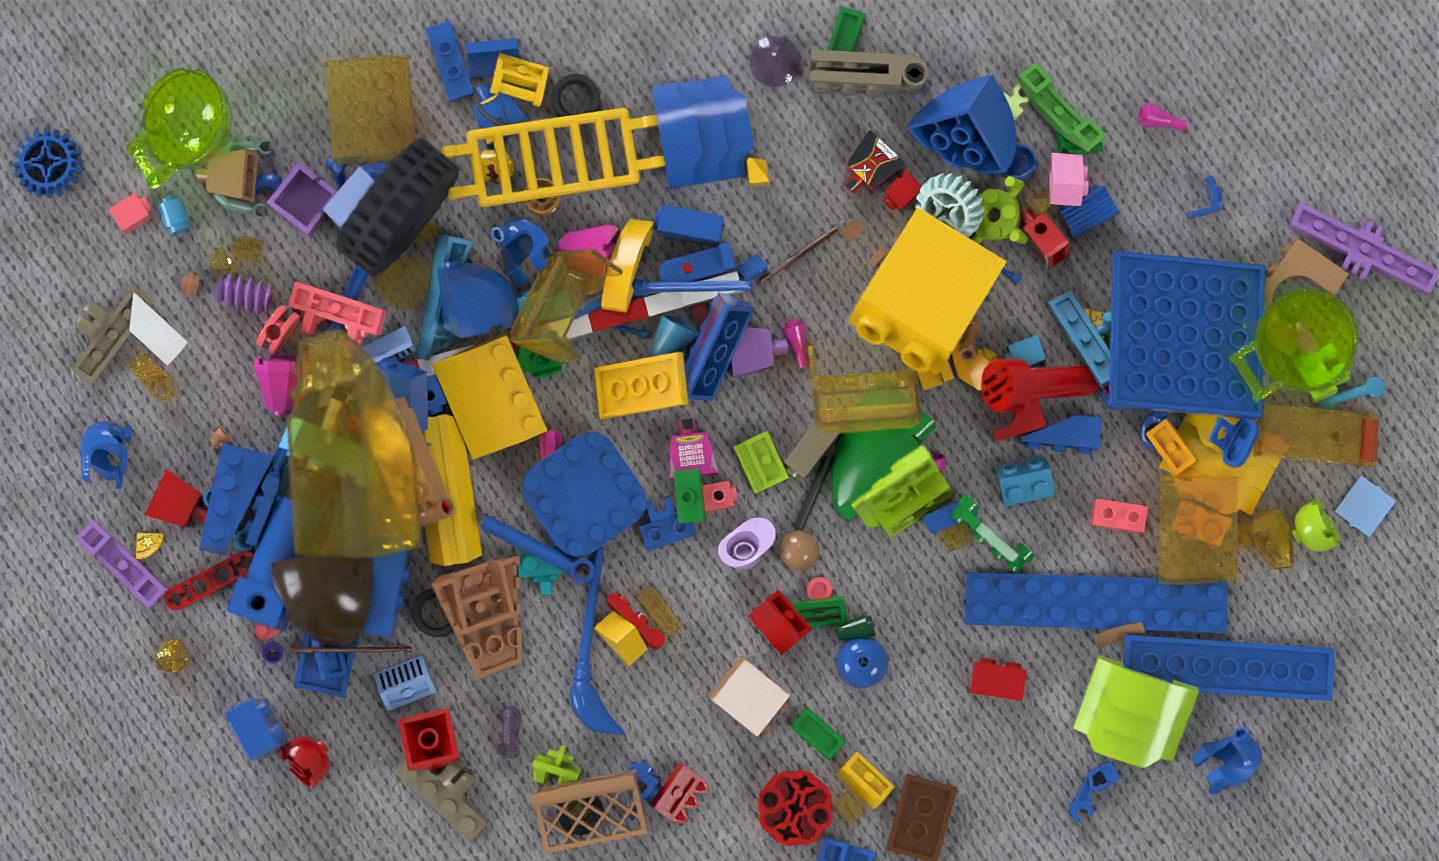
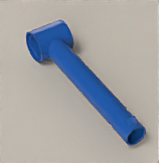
(537, 549)

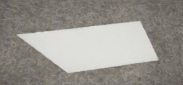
(154, 331)

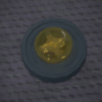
(589, 816)

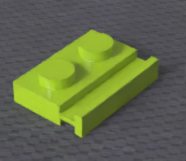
(761, 462)

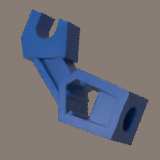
(1082, 799)

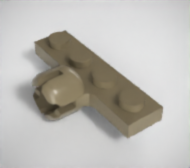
(106, 334)
(447, 795)

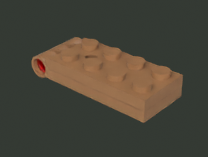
(432, 495)

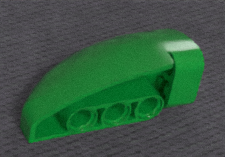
(867, 457)

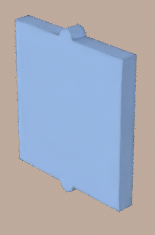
(1365, 506)

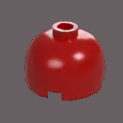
(307, 759)

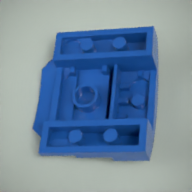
(702, 131)

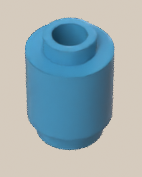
(173, 214)

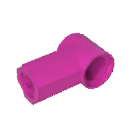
(550, 442)

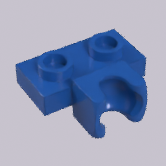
(664, 526)

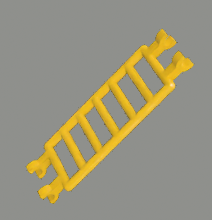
(548, 126)

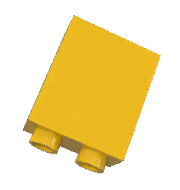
(926, 292)

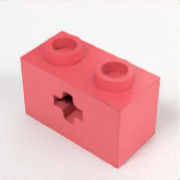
(1118, 516)

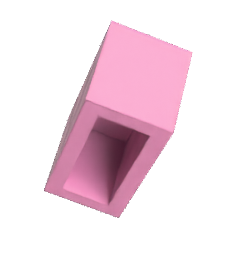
(1067, 179)

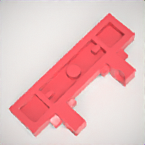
(321, 304)

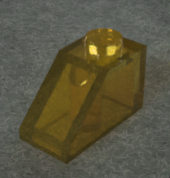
(1273, 538)

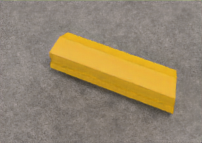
(455, 537)

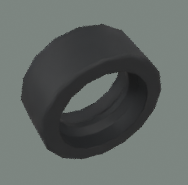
(571, 80)
(418, 619)

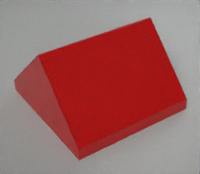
(429, 740)

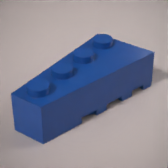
(234, 487)

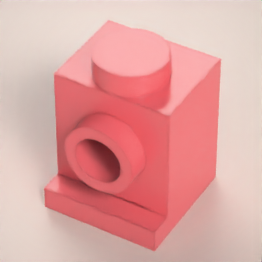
(729, 496)

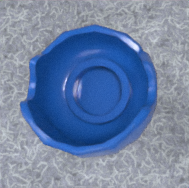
(1023, 163)

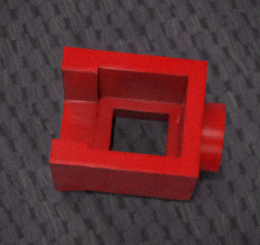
(902, 192)

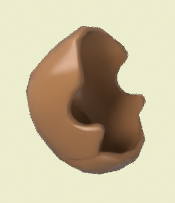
(799, 550)

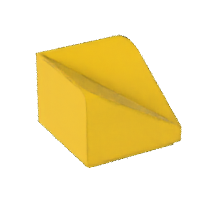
(757, 172)

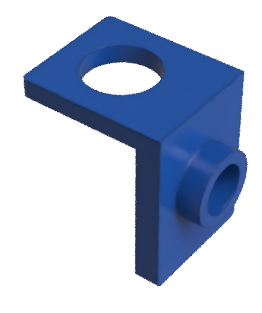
(1215, 197)

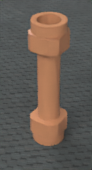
(968, 349)

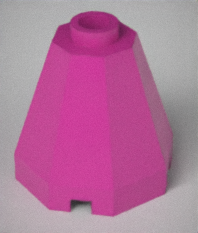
(599, 238)
(277, 381)

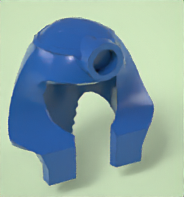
(519, 240)
(97, 444)
(1239, 753)

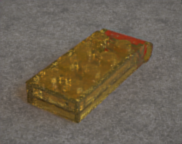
(1307, 436)

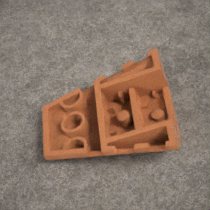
(484, 612)

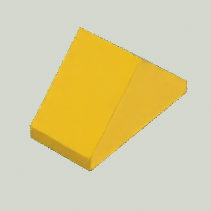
(621, 637)

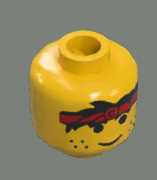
(490, 166)

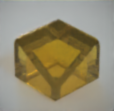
(1039, 202)
(955, 536)

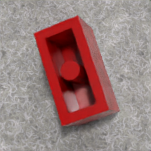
(779, 622)
(998, 680)

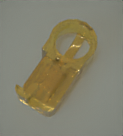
(150, 374)

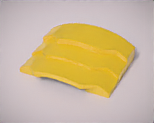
(1252, 475)

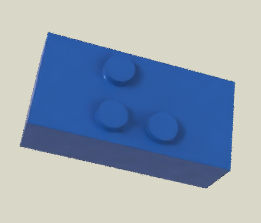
(388, 595)
(256, 728)

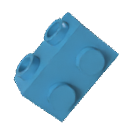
(1025, 481)

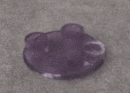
(775, 61)

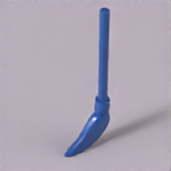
(645, 287)
(583, 695)

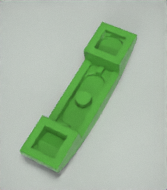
(1057, 111)

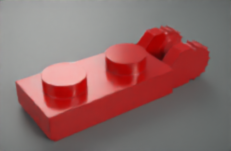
(620, 605)

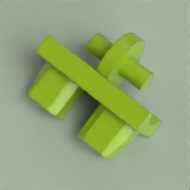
(555, 765)

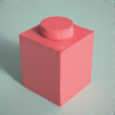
(131, 212)

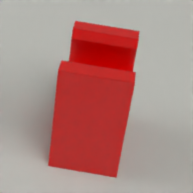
(1023, 422)

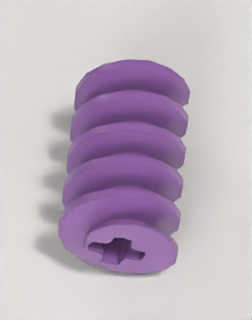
(244, 294)

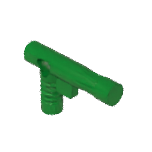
(1072, 148)

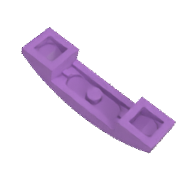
(121, 563)

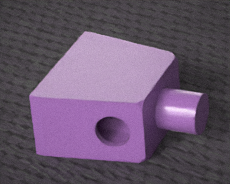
(756, 352)

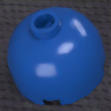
(852, 672)

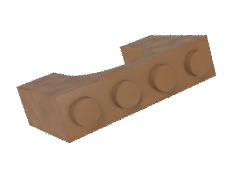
(1306, 264)

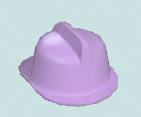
(747, 543)

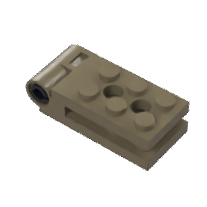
(898, 80)

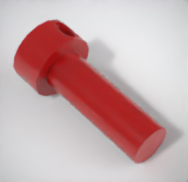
(1013, 384)

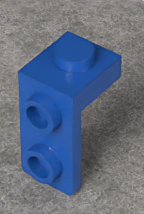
(644, 773)

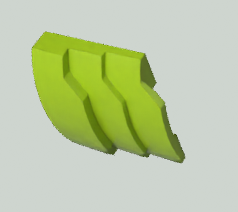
(904, 494)
(1134, 713)

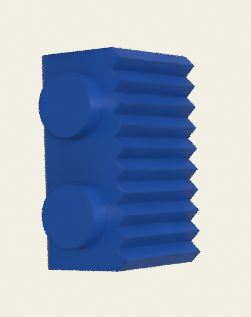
(1094, 210)

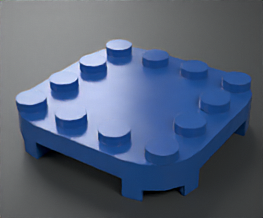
(583, 494)

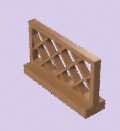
(583, 789)

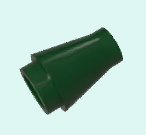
(856, 628)

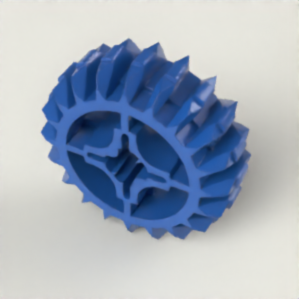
(58, 163)

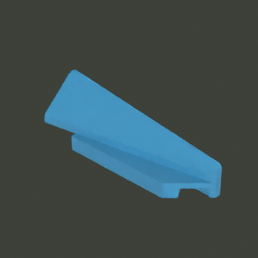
(433, 334)

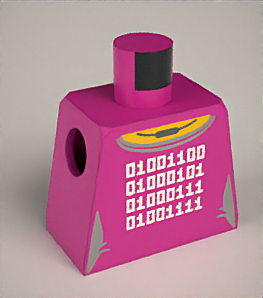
(691, 451)

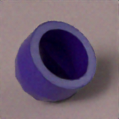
(275, 656)

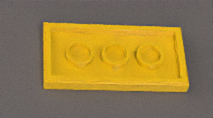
(641, 385)

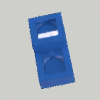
(838, 851)

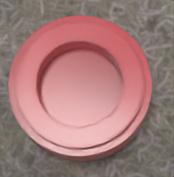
(819, 588)

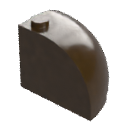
(326, 596)

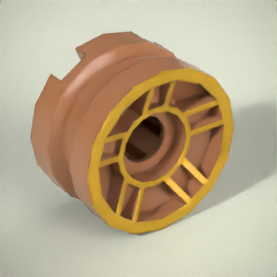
(545, 207)

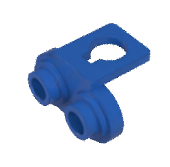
(1237, 442)

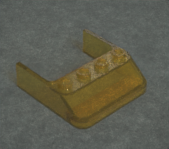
(864, 400)

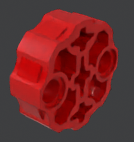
(820, 799)

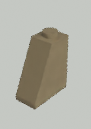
(808, 452)

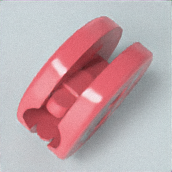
(277, 330)

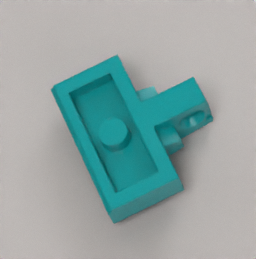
(540, 571)

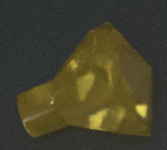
(221, 261)

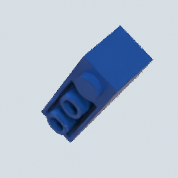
(1075, 432)

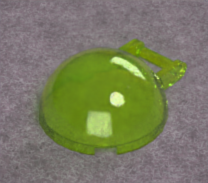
(183, 124)
(1279, 351)

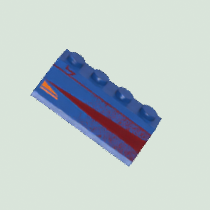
(716, 345)

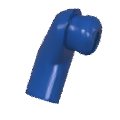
(267, 181)

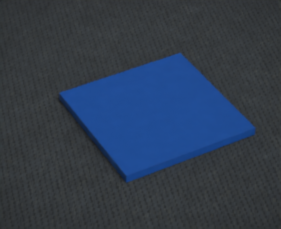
(1175, 332)

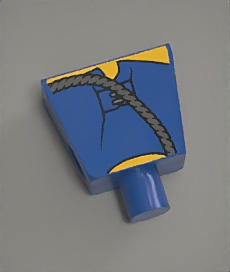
(496, 111)

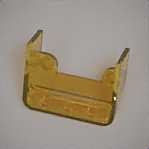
(556, 300)

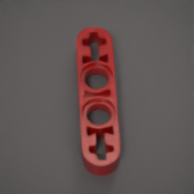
(210, 578)

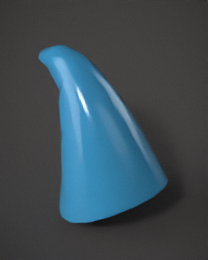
(672, 335)

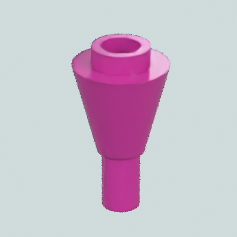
(1155, 117)
(796, 336)

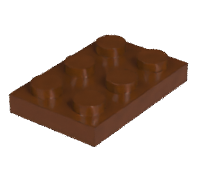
(921, 818)

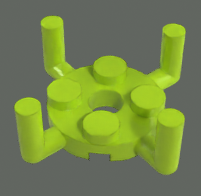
(1010, 217)

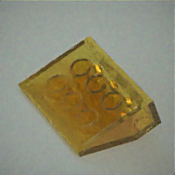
(369, 108)
(1197, 529)

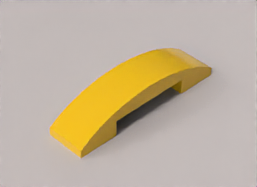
(626, 255)

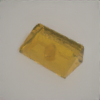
(660, 610)

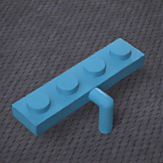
(1084, 335)

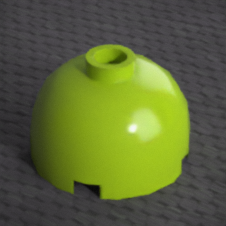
(1315, 528)

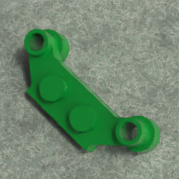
(1016, 557)

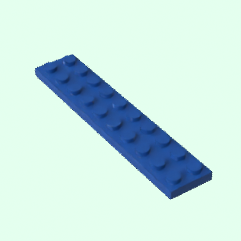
(1094, 602)

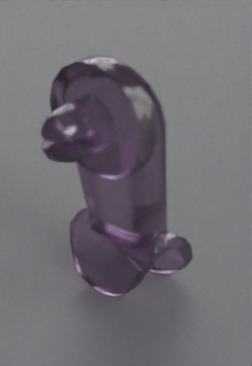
(511, 721)

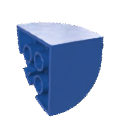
(969, 126)
(475, 299)

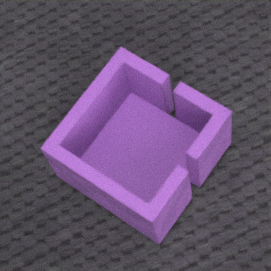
(302, 199)

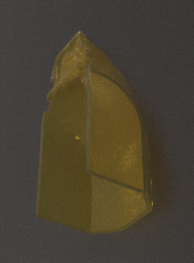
(349, 455)

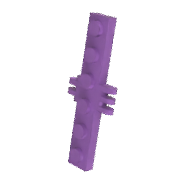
(1364, 249)

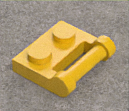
(519, 73)

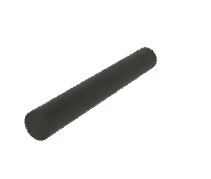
(813, 493)

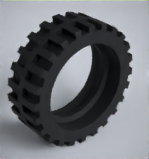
(397, 207)

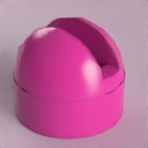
(939, 460)

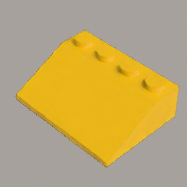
(489, 396)

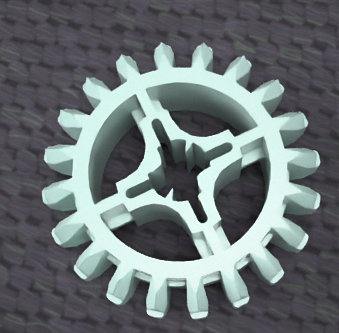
(948, 192)

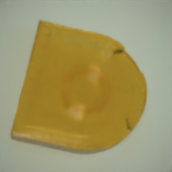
(405, 283)

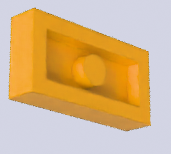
(1172, 446)

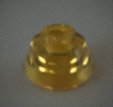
(172, 656)

